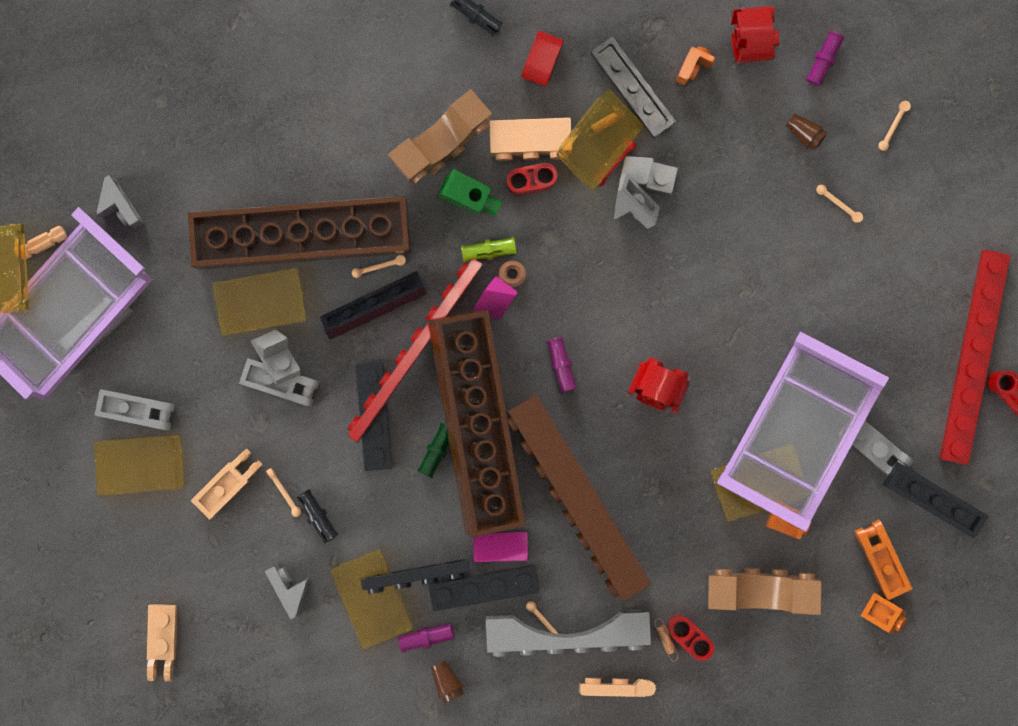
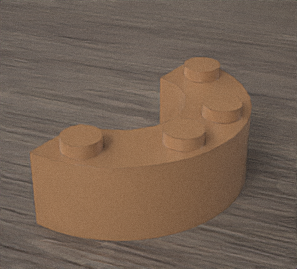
(442, 140)
(765, 591)

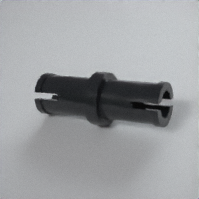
(477, 15)
(317, 516)

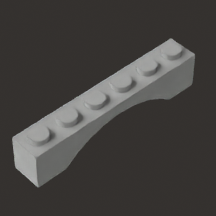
(625, 628)

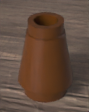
(806, 131)
(446, 682)

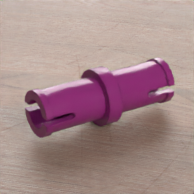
(825, 58)
(561, 364)
(426, 637)

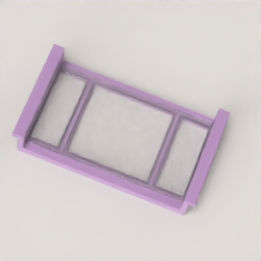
(70, 308)
(802, 431)

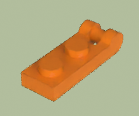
(883, 560)

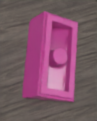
(496, 298)
(501, 547)

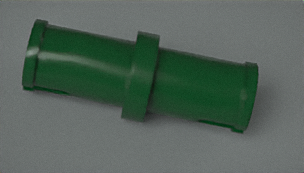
(435, 452)

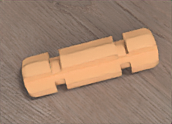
(45, 241)

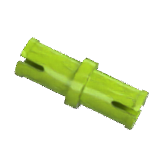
(488, 249)

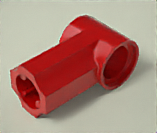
(1010, 392)

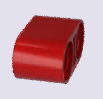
(542, 58)
(530, 175)
(690, 637)

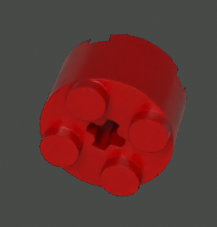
(754, 34)
(659, 386)

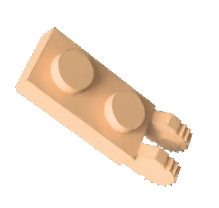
(224, 486)
(161, 639)
(618, 687)

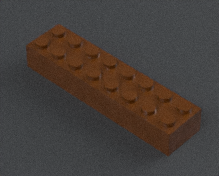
(299, 233)
(476, 422)
(580, 499)

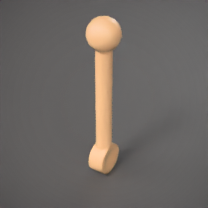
(903, 107)
(855, 216)
(400, 260)
(296, 511)
(532, 607)

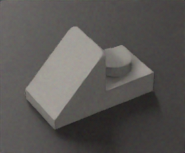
(649, 174)
(114, 198)
(634, 199)
(276, 356)
(289, 596)

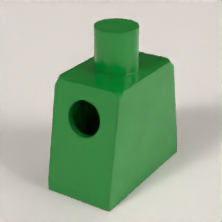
(456, 192)

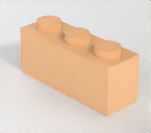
(528, 137)

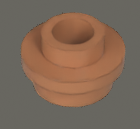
(516, 266)

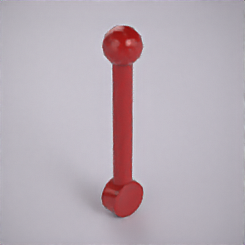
(631, 147)

